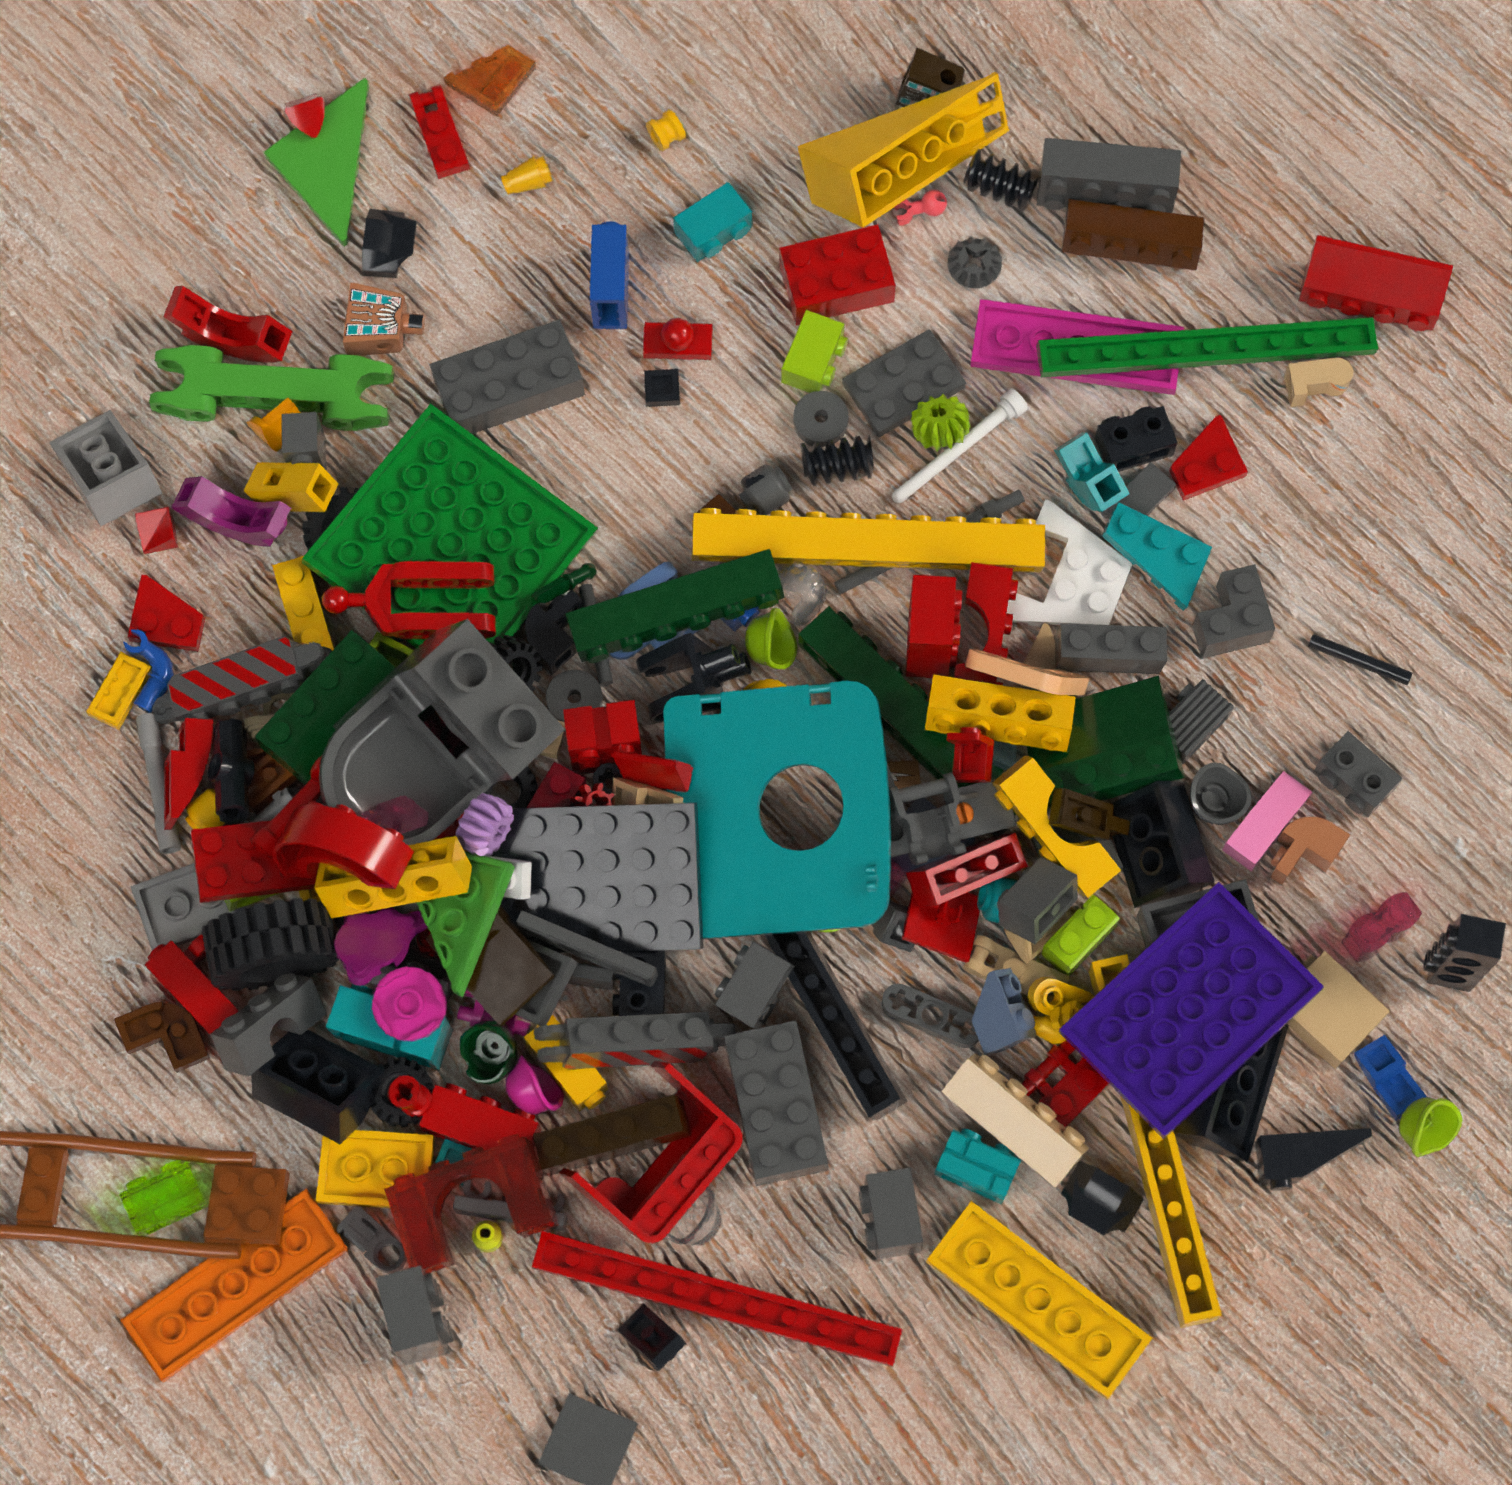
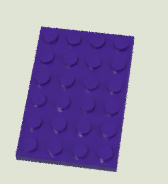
(1191, 1010)

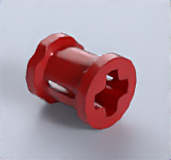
(402, 1088)

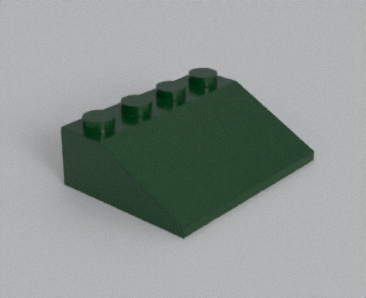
(306, 720)
(1115, 744)

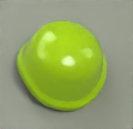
(771, 640)
(1429, 1125)

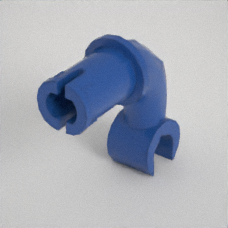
(159, 675)

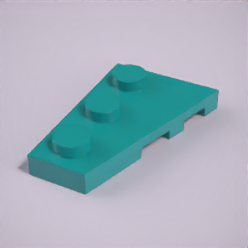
(1159, 550)

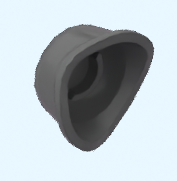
(1219, 794)

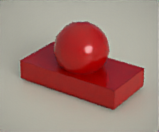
(677, 340)

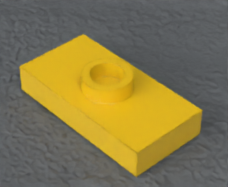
(119, 690)

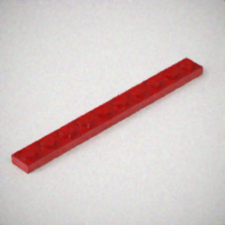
(717, 1298)

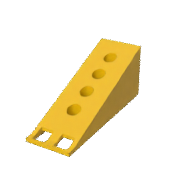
(894, 155)

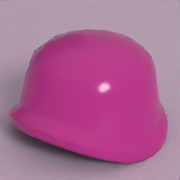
(533, 1088)

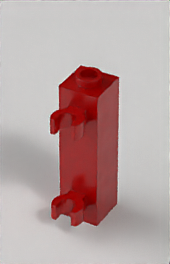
(188, 984)

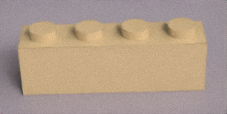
(1016, 1119)

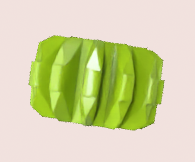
(940, 422)

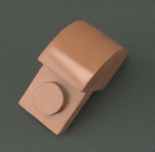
(1311, 839)

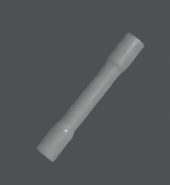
(151, 745)

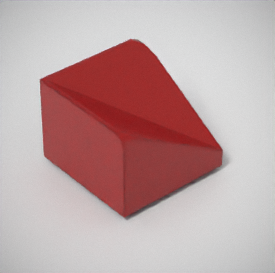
(156, 530)

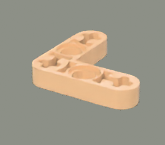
(1047, 680)

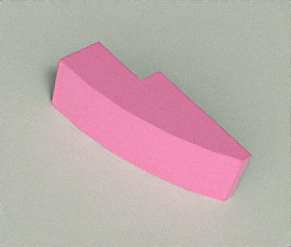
(1266, 821)

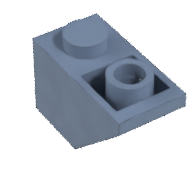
(1001, 1013)

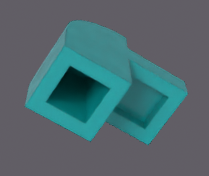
(1091, 479)

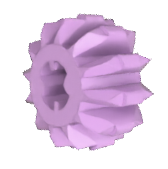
(484, 825)

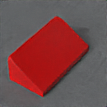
(654, 771)

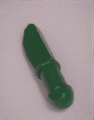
(565, 583)

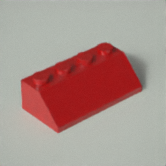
(1375, 283)

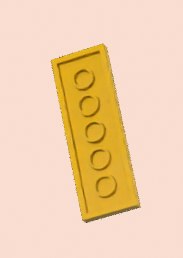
(1039, 1300)

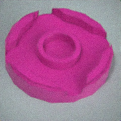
(409, 1004)

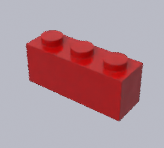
(964, 872)
(474, 1121)

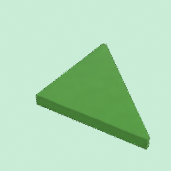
(326, 166)
(464, 920)

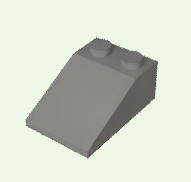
(106, 467)

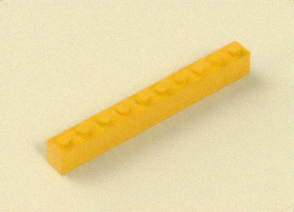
(868, 542)
(1168, 1199)

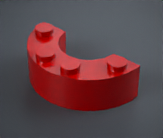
(342, 840)

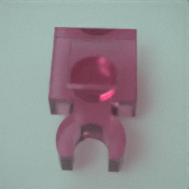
(399, 814)

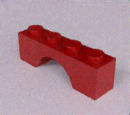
(988, 594)

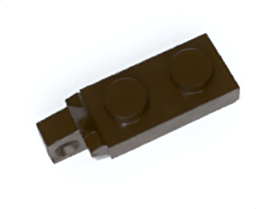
(1085, 815)

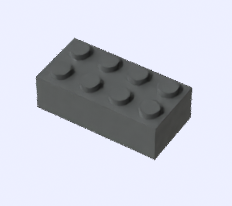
(1108, 175)
(508, 378)
(776, 1103)

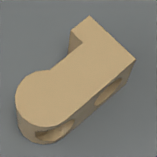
(1315, 378)

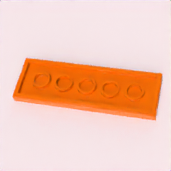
(229, 1293)

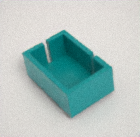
(355, 1023)

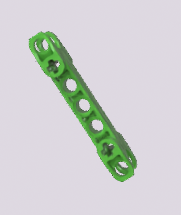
(218, 384)

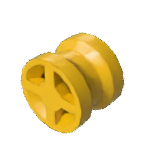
(665, 130)

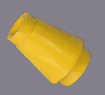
(527, 176)

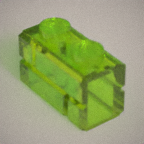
(163, 1198)

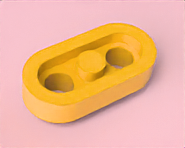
(1062, 994)

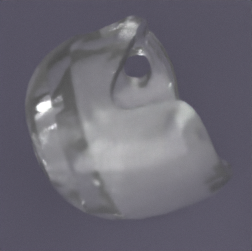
(805, 585)

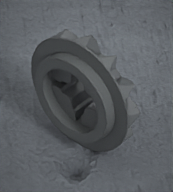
(972, 275)

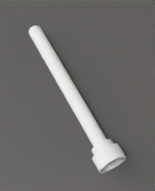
(1010, 406)

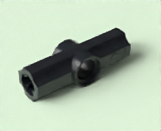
(231, 771)

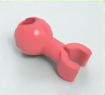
(929, 204)

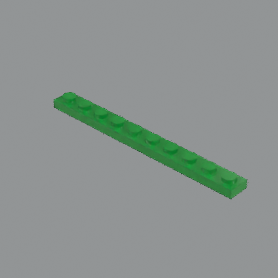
(1206, 347)

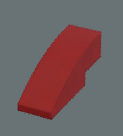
(185, 767)

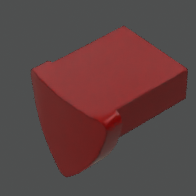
(307, 114)

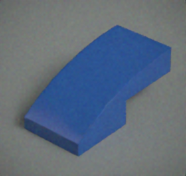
(1388, 1076)

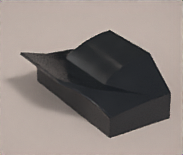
(386, 242)
(1100, 1200)

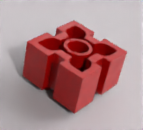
(600, 732)

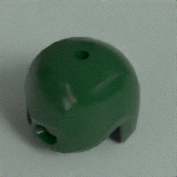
(484, 1060)

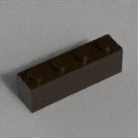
(612, 1134)

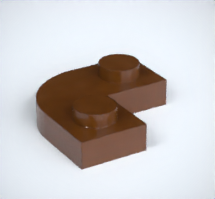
(167, 1024)

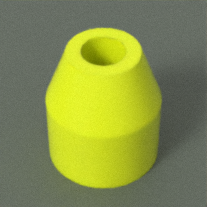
(491, 1243)

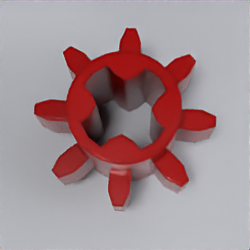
(587, 796)

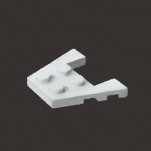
(1086, 579)

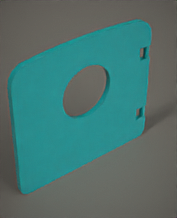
(744, 875)

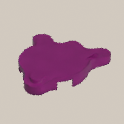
(375, 941)

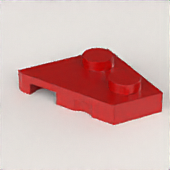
(1208, 462)

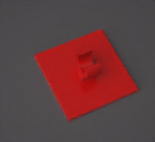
(944, 927)

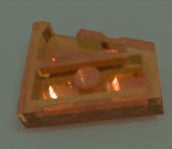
(493, 79)

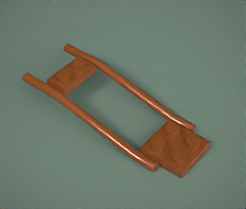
(242, 1206)

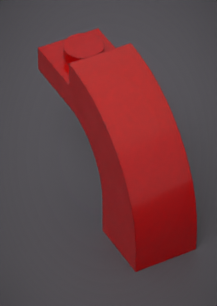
(238, 336)

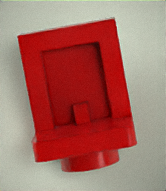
(972, 755)

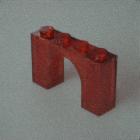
(420, 1199)

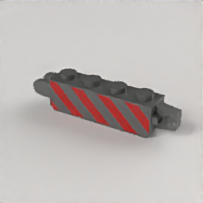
(239, 680)
(632, 1040)

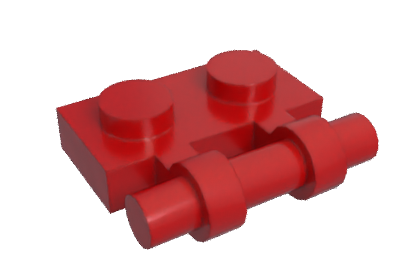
(1073, 1091)

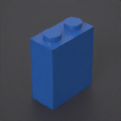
(609, 276)

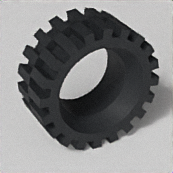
(267, 942)

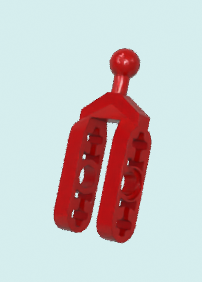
(416, 575)

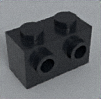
(1136, 438)
(637, 997)

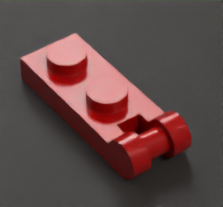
(439, 132)

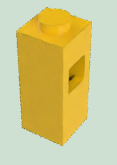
(300, 485)
(581, 1086)

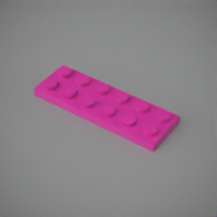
(1009, 335)

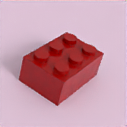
(837, 273)
(933, 626)

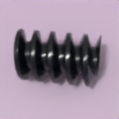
(1000, 181)
(837, 460)

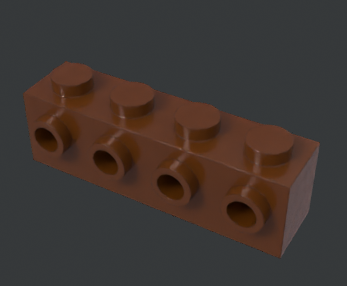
(1133, 234)

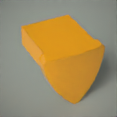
(270, 426)

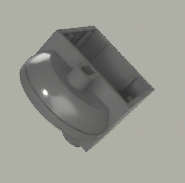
(390, 753)

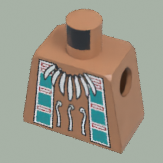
(378, 321)

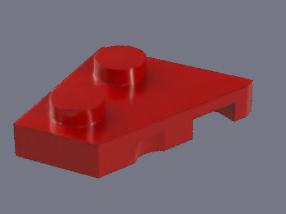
(165, 618)

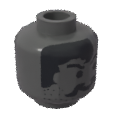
(765, 489)

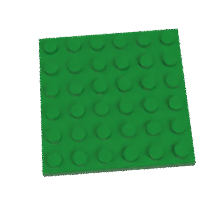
(452, 502)

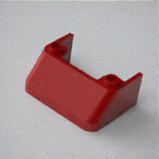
(678, 1173)

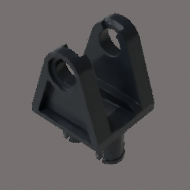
(709, 669)

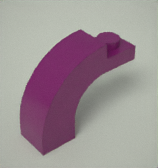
(231, 515)

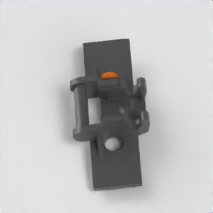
(938, 831)

